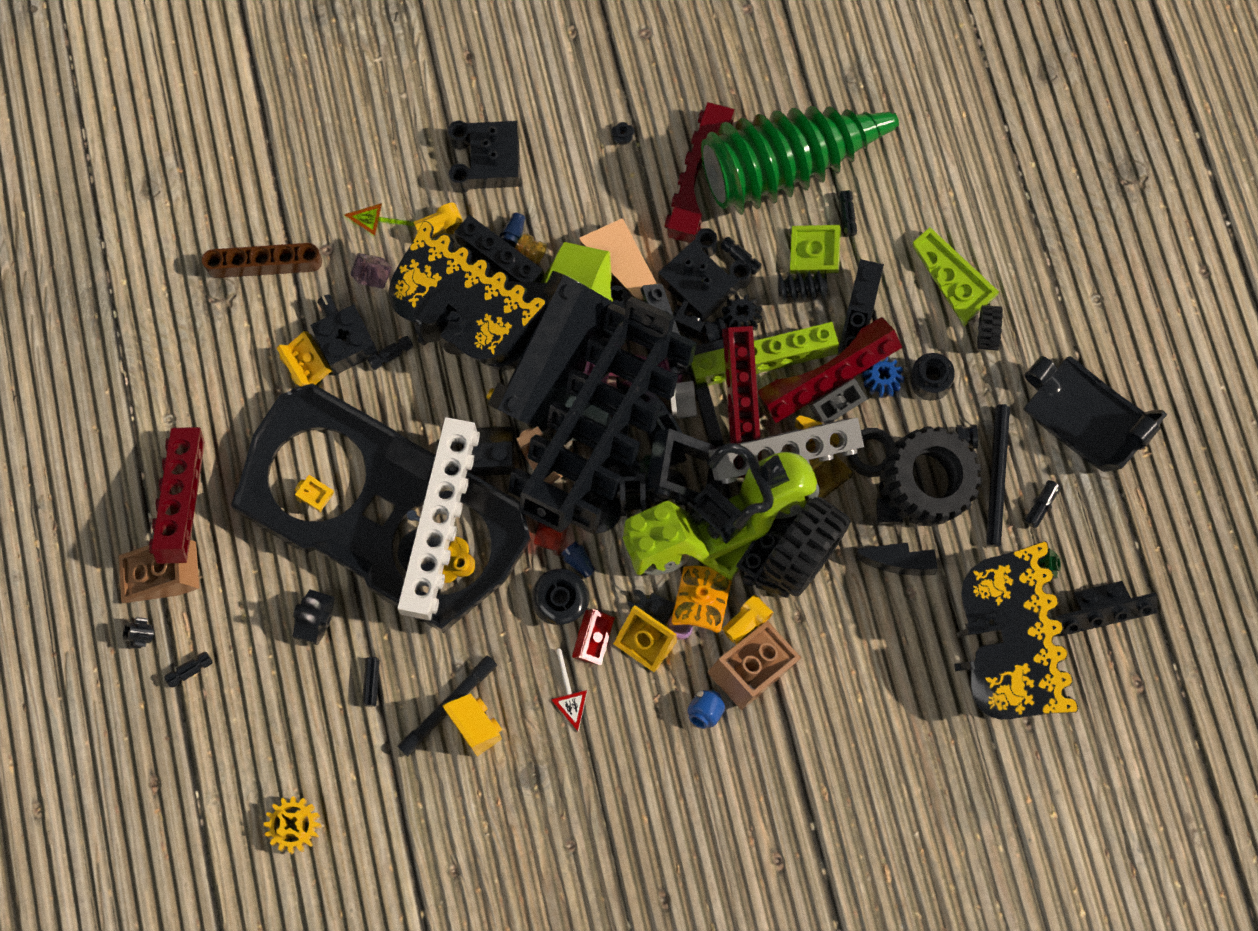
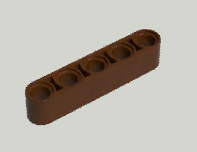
(253, 254)

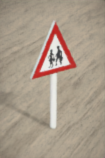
(571, 704)

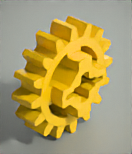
(284, 832)

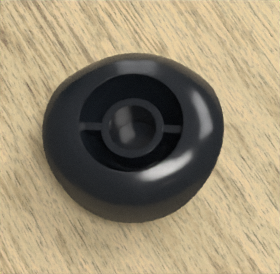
(560, 597)

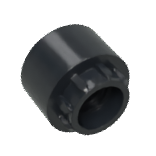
(935, 364)

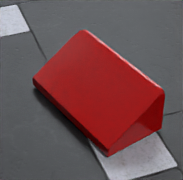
(593, 637)

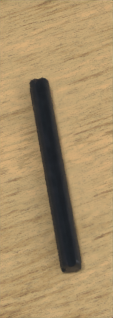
(998, 475)

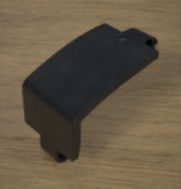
(1088, 414)

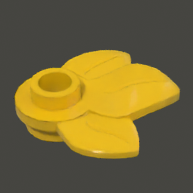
(459, 552)

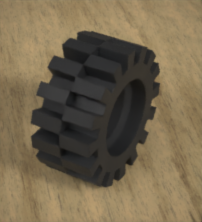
(990, 327)

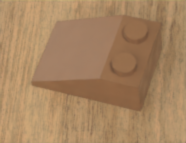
(146, 580)
(753, 665)

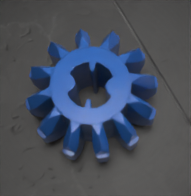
(887, 385)

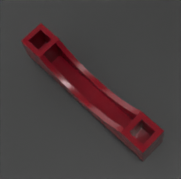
(686, 215)
(869, 347)

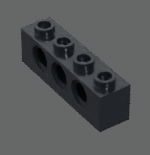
(500, 255)

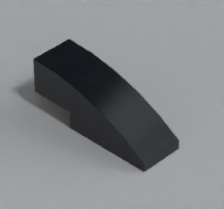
(898, 559)

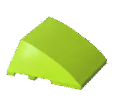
(584, 265)

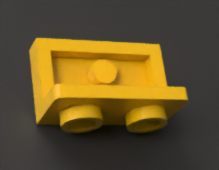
(304, 360)

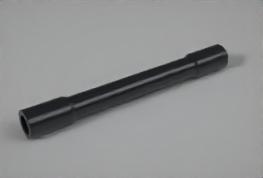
(417, 735)

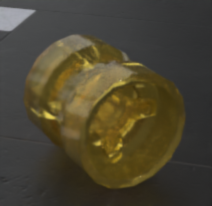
(530, 248)

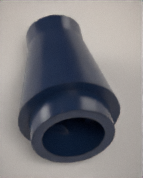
(513, 229)
(578, 559)

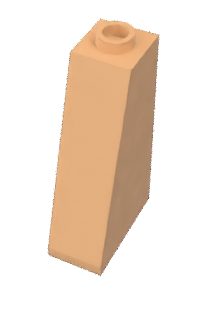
(627, 262)

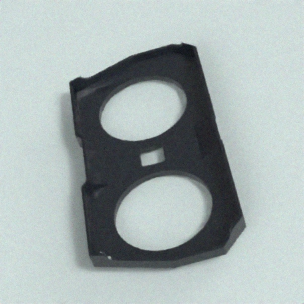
(395, 472)

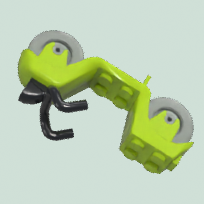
(772, 489)

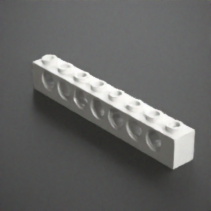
(453, 433)

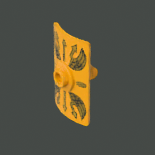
(701, 598)

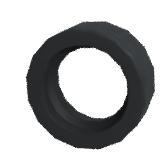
(860, 467)

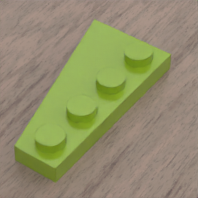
(956, 278)

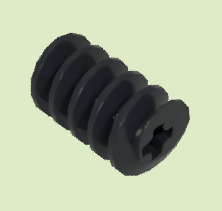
(802, 286)

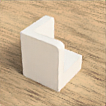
(683, 401)

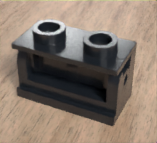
(715, 513)

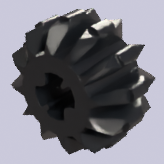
(742, 306)

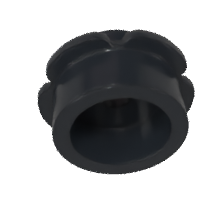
(622, 139)

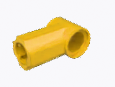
(445, 220)
(751, 615)

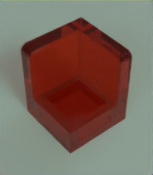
(550, 538)

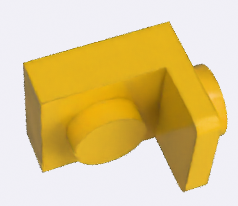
(313, 493)

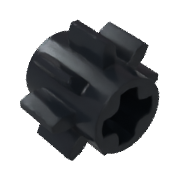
(138, 632)

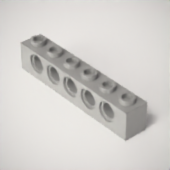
(846, 429)

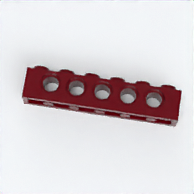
(741, 388)
(177, 496)

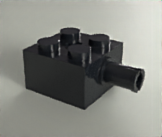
(338, 326)

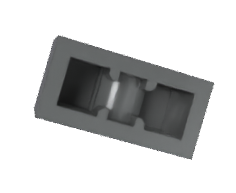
(838, 401)

